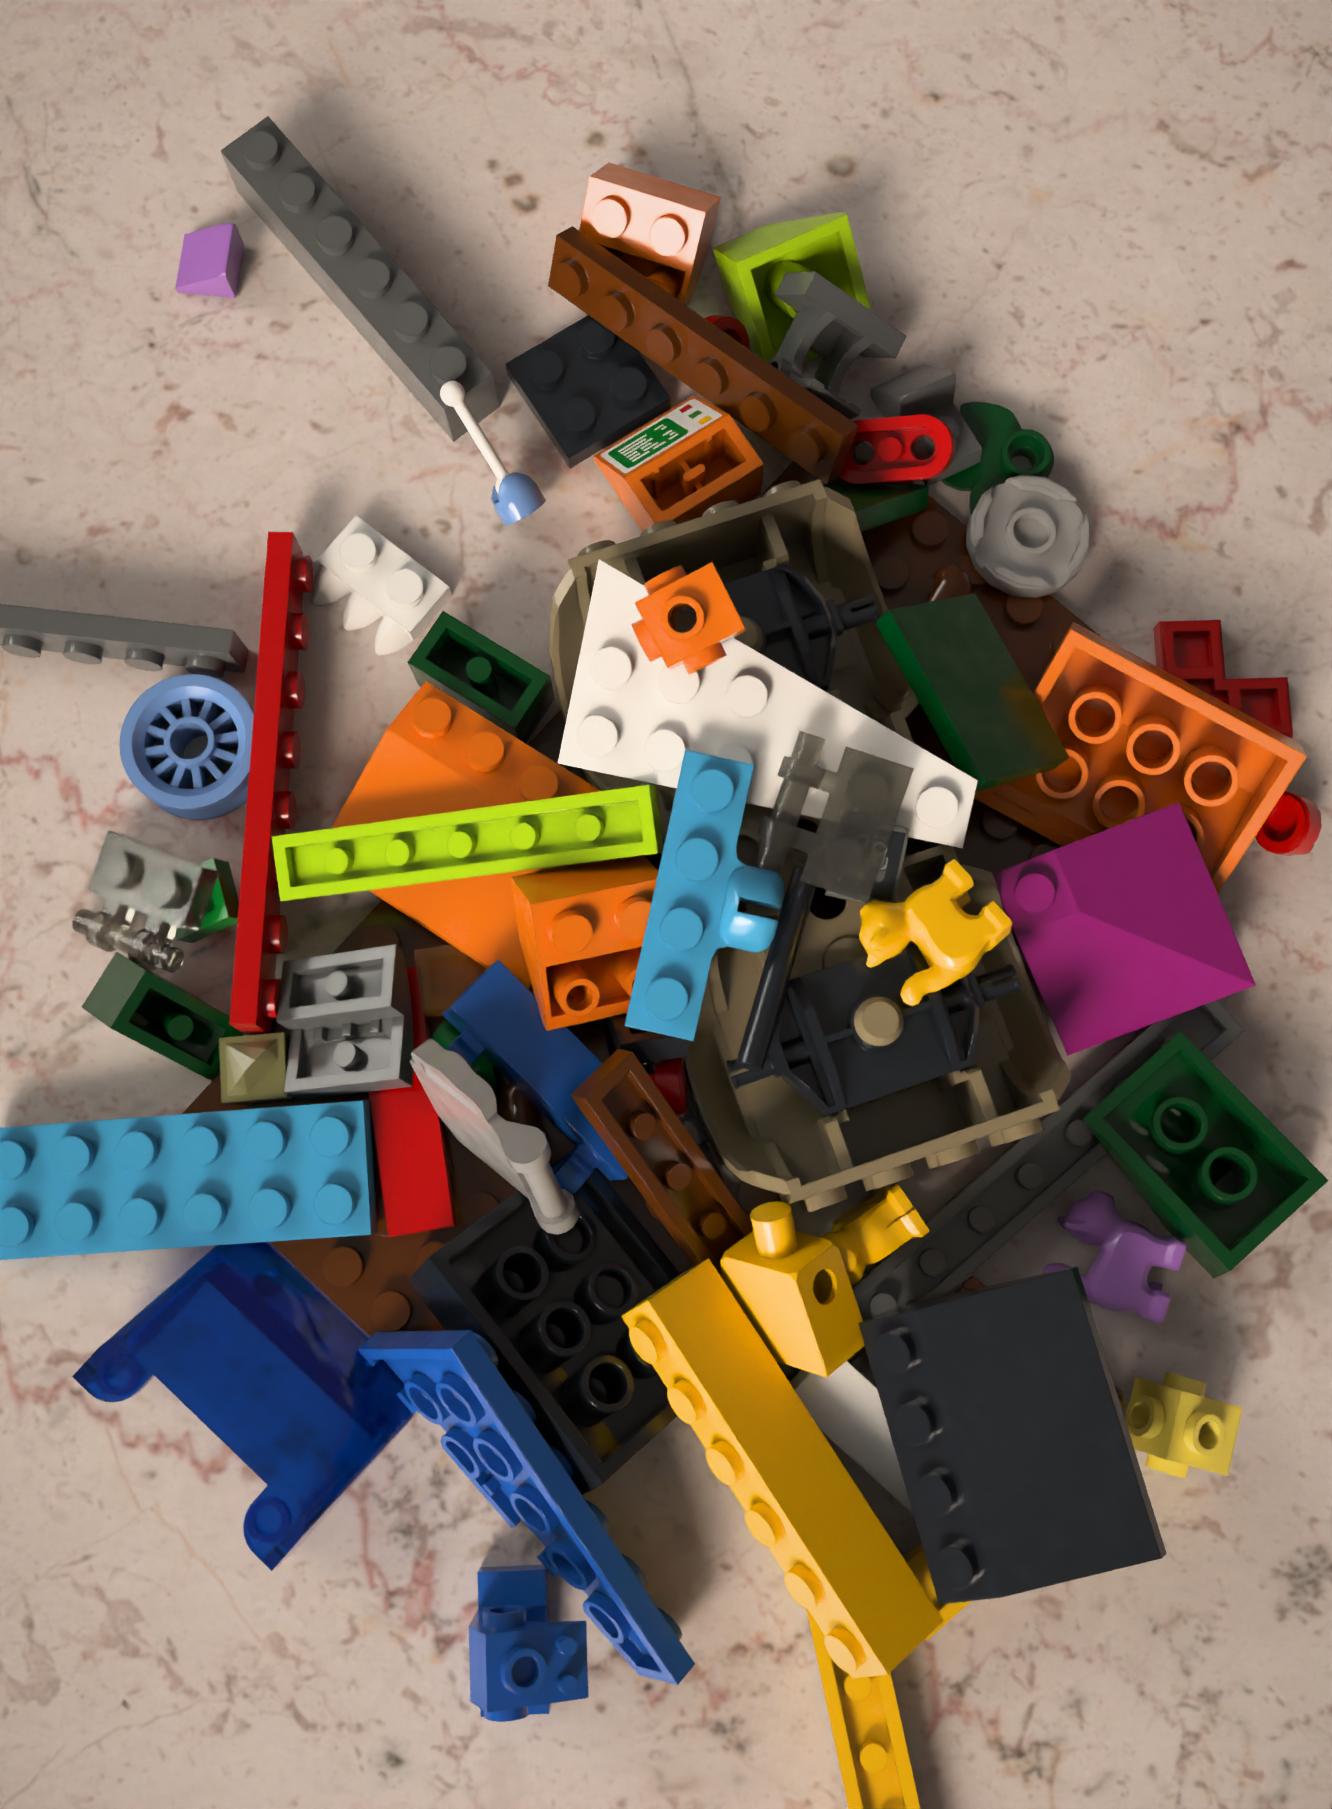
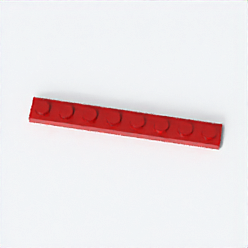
(270, 804)

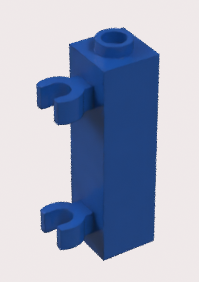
(505, 1026)

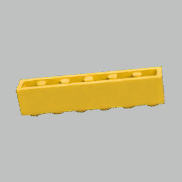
(782, 1473)

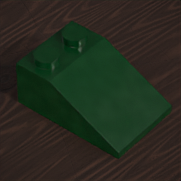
(1202, 1155)

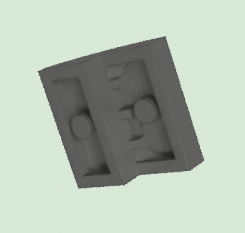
(347, 1022)

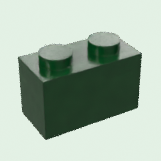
(483, 676)

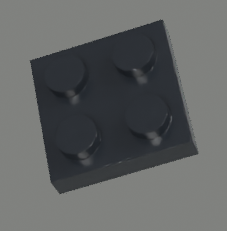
(587, 388)

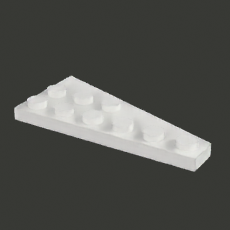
(641, 718)

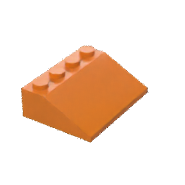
(1142, 745)
(451, 760)

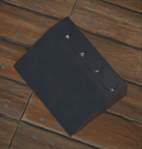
(557, 1321)
(1011, 1438)

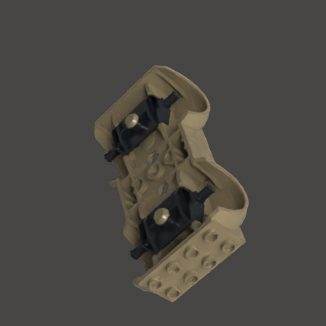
(851, 1068)

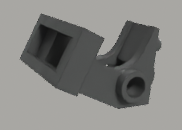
(834, 329)

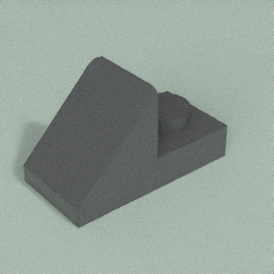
(931, 393)

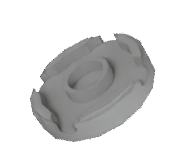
(1028, 536)

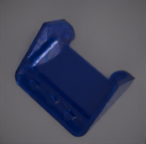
(269, 1376)

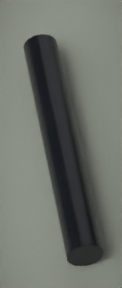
(776, 973)

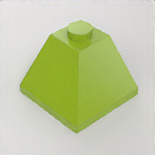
(759, 259)

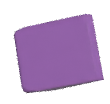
(211, 261)

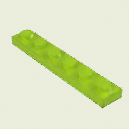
(469, 843)

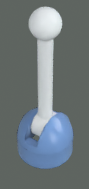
(514, 493)

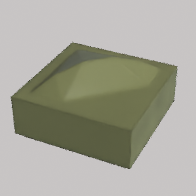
(253, 1068)

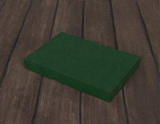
(971, 690)

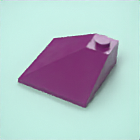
(1123, 929)

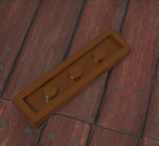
(661, 1158)

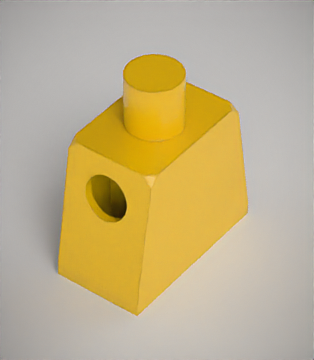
(794, 1292)

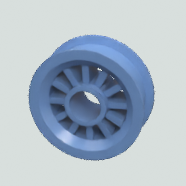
(144, 727)

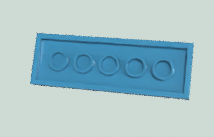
(187, 1180)

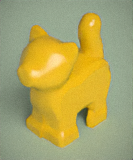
(938, 926)
(875, 1229)

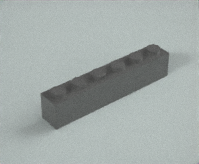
(358, 275)

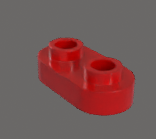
(894, 450)

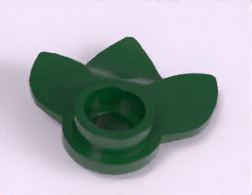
(1000, 441)

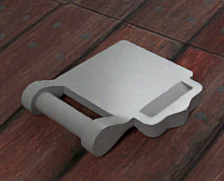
(510, 1148)

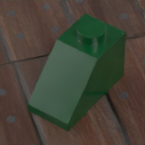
(160, 1015)

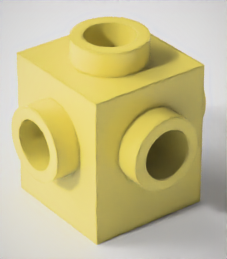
(1168, 1421)

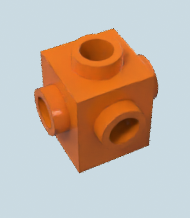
(715, 621)

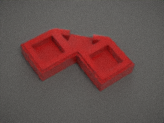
(1196, 655)

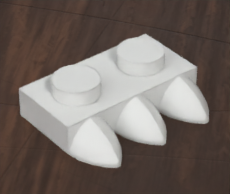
(381, 583)

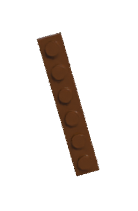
(701, 355)

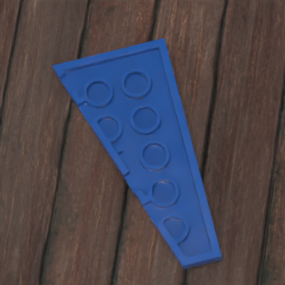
(501, 1451)

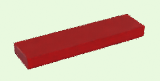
(412, 1148)

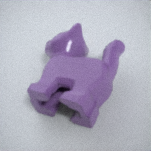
(1124, 1259)

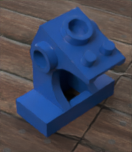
(516, 1653)

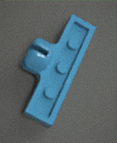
(699, 897)

